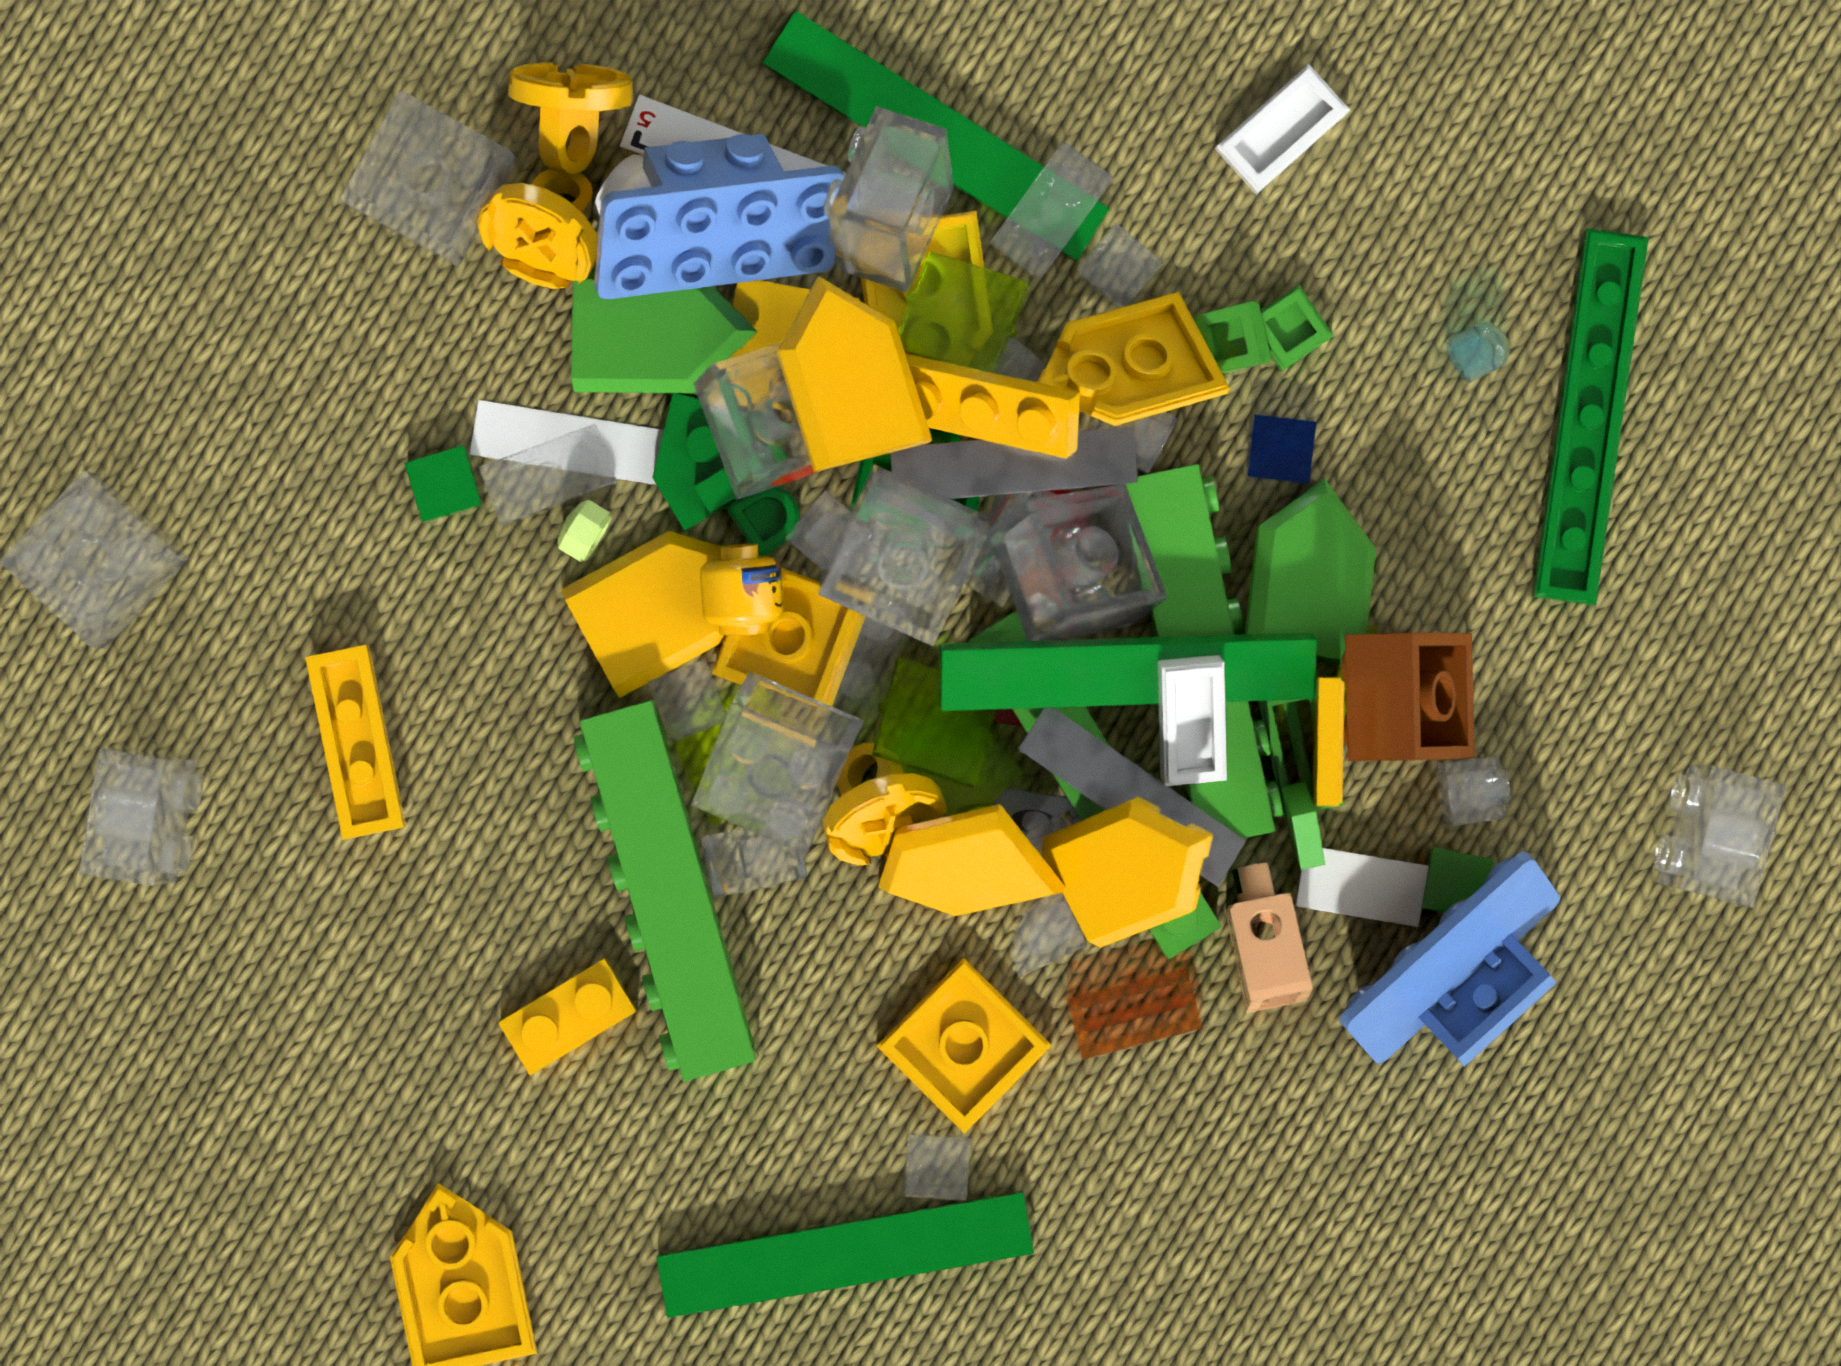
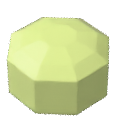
(583, 530)

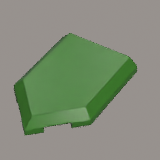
(651, 339)
(1312, 573)

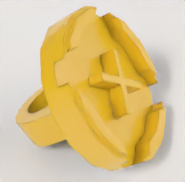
(569, 105)
(540, 231)
(869, 813)

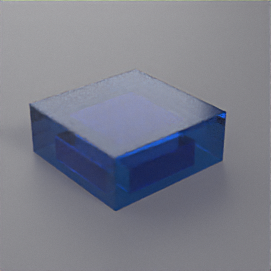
(1281, 449)

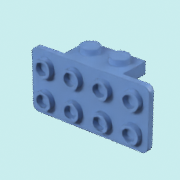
(713, 220)
(1466, 974)

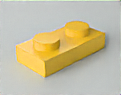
(568, 1016)

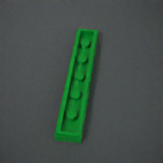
(857, 84)
(1590, 417)
(1118, 670)
(845, 1254)

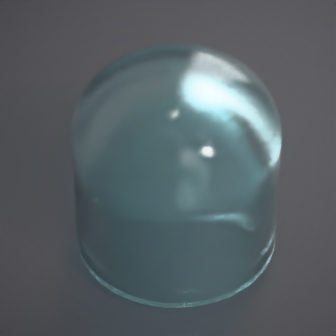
(1478, 350)

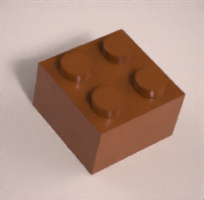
(1408, 696)

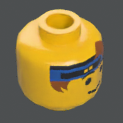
(741, 590)

